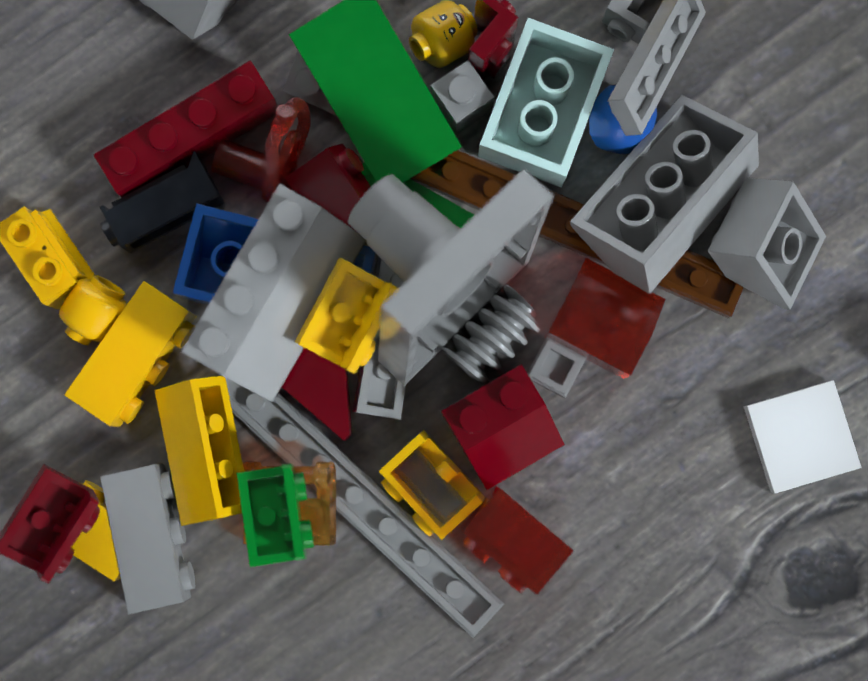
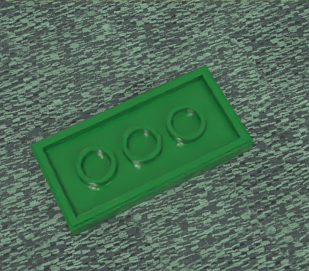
(375, 89)

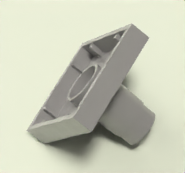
(444, 268)

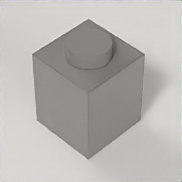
(462, 97)

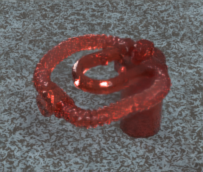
(268, 169)

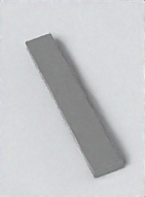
(370, 509)

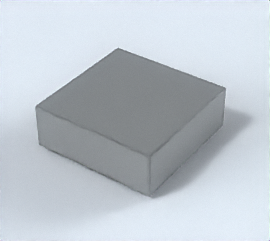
(555, 367)

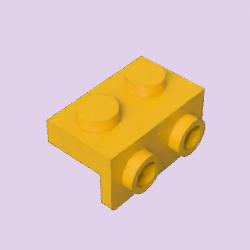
(346, 316)

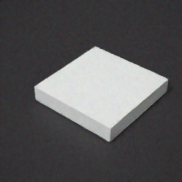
(802, 437)

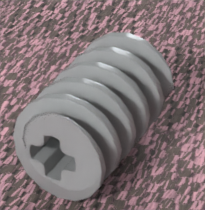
(494, 335)

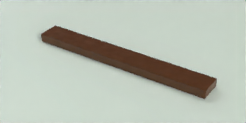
(478, 182)

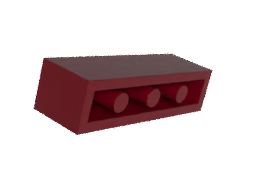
(195, 124)

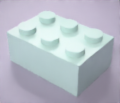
(545, 102)

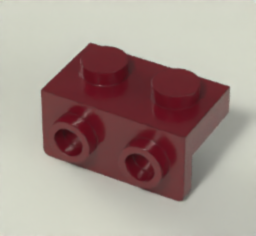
(499, 27)
(49, 523)

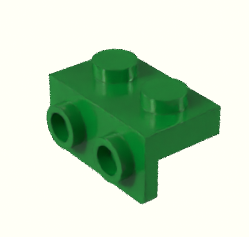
(273, 515)

